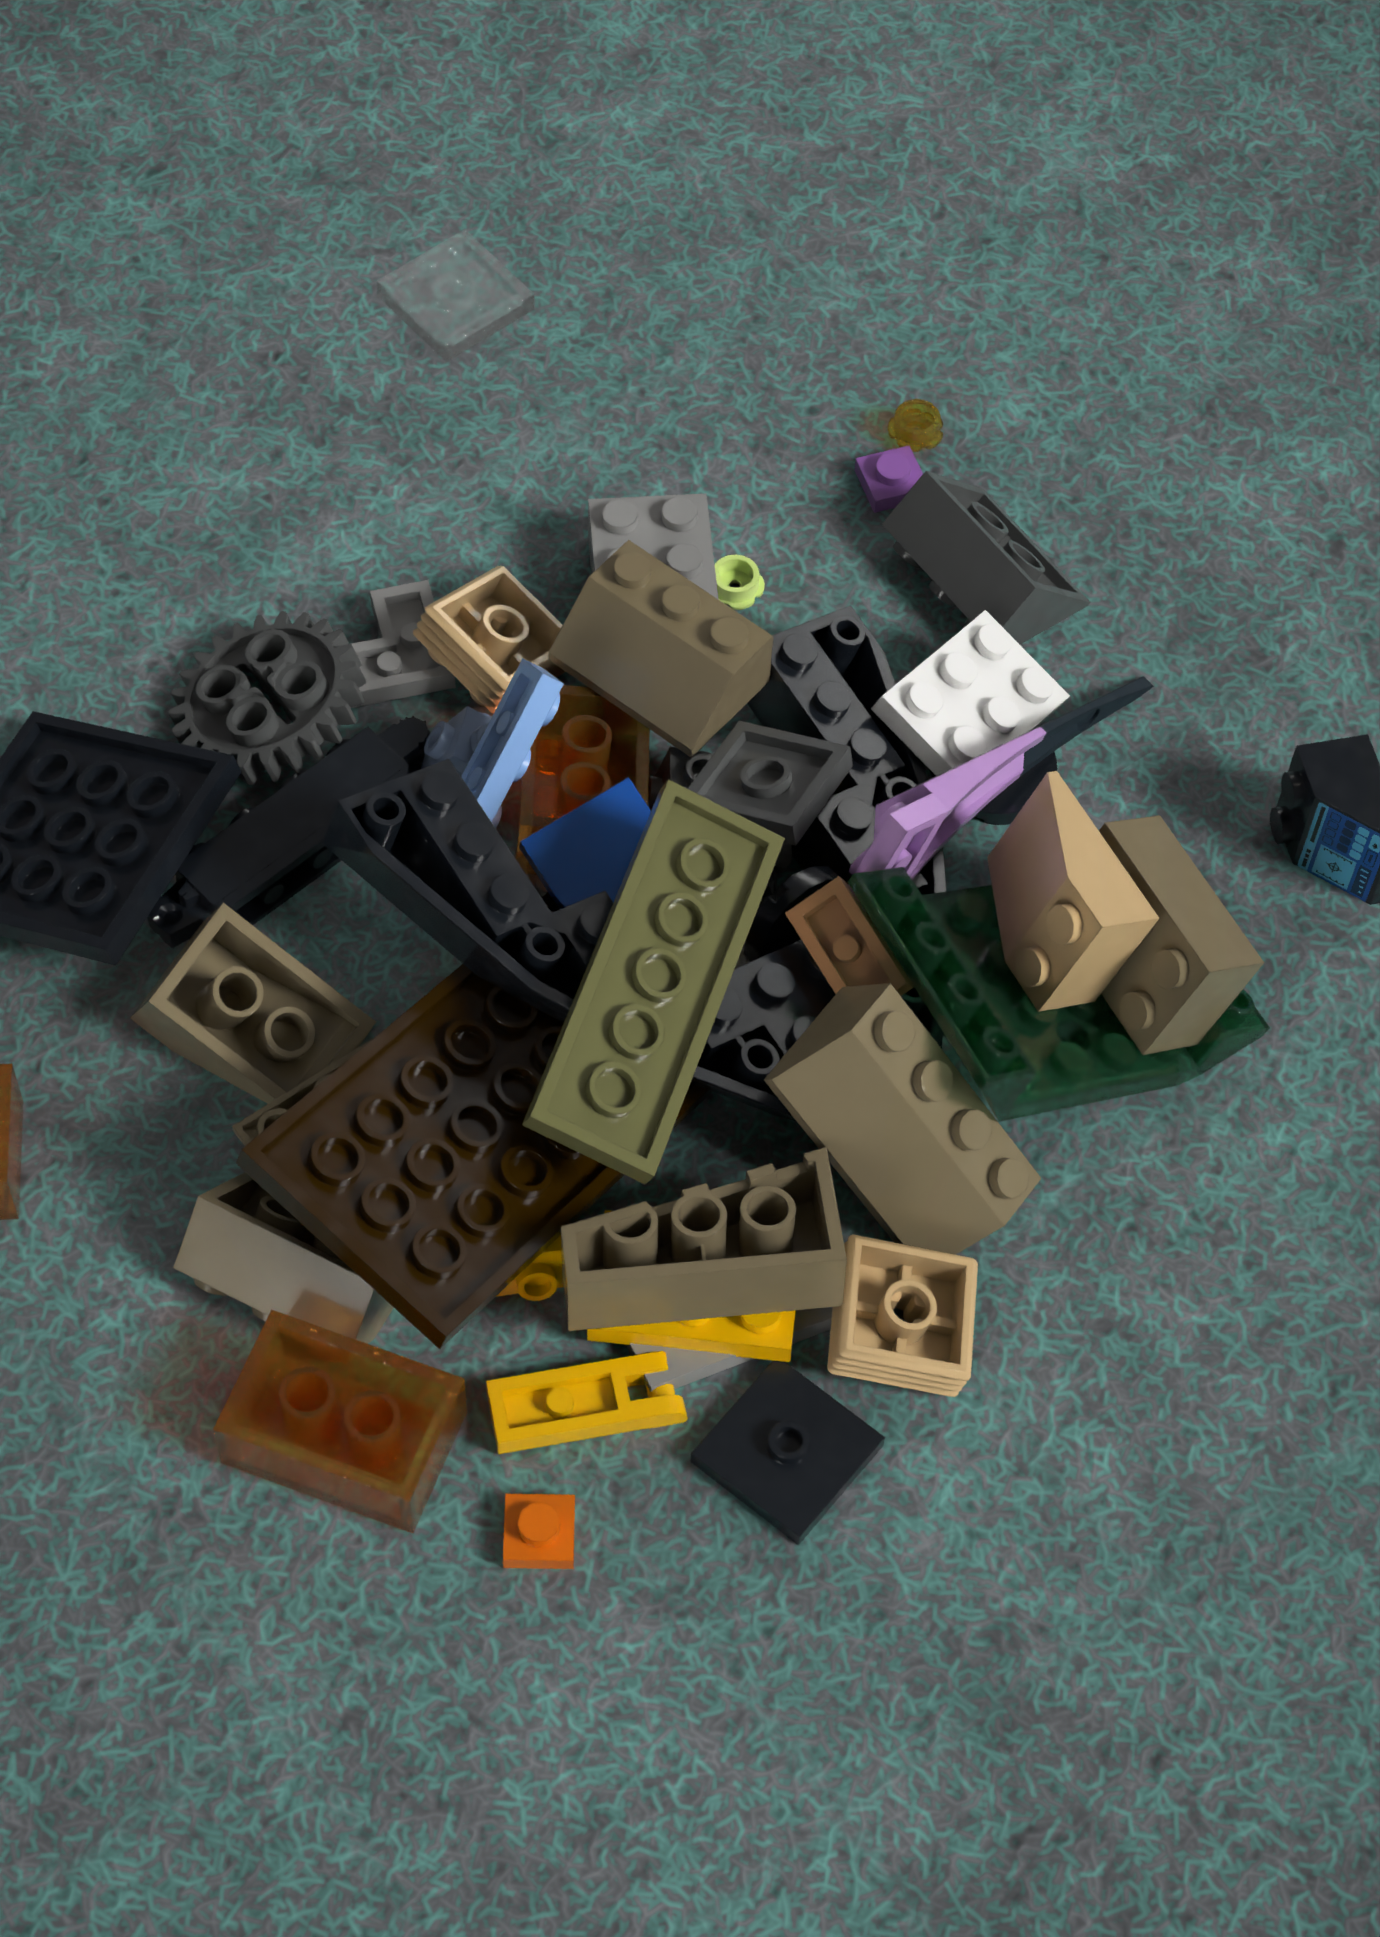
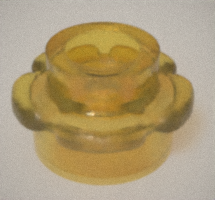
(916, 414)

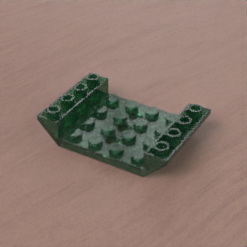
(993, 1027)

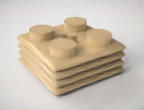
(486, 632)
(937, 1303)

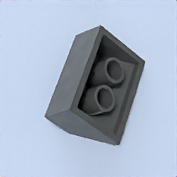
(980, 557)

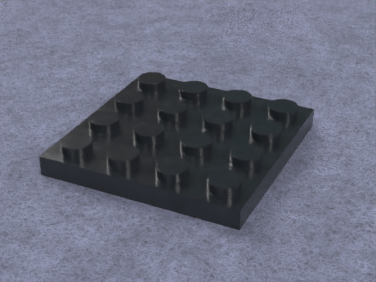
(97, 830)

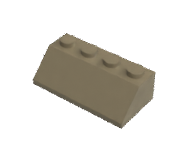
(901, 1123)

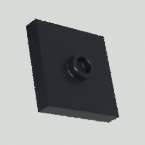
(787, 1450)

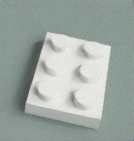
(969, 697)

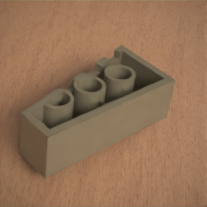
(711, 1252)

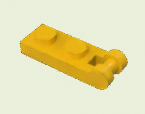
(580, 1403)

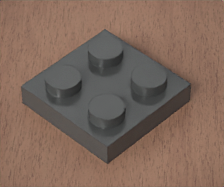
(774, 777)

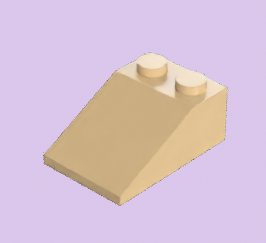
(1063, 901)

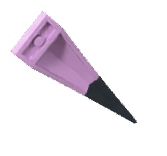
(924, 818)

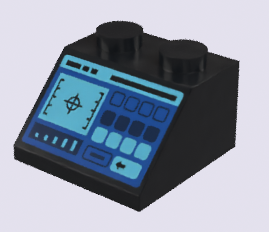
(1333, 814)

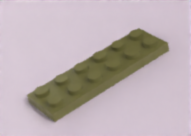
(654, 983)

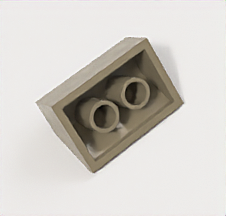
(662, 649)
(264, 1257)

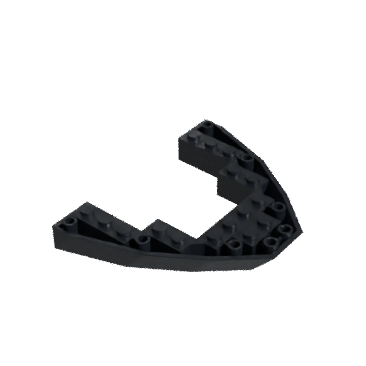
(455, 877)

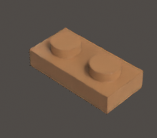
(845, 940)

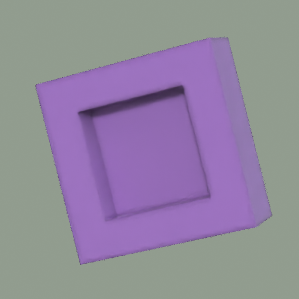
(887, 476)

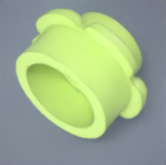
(741, 571)

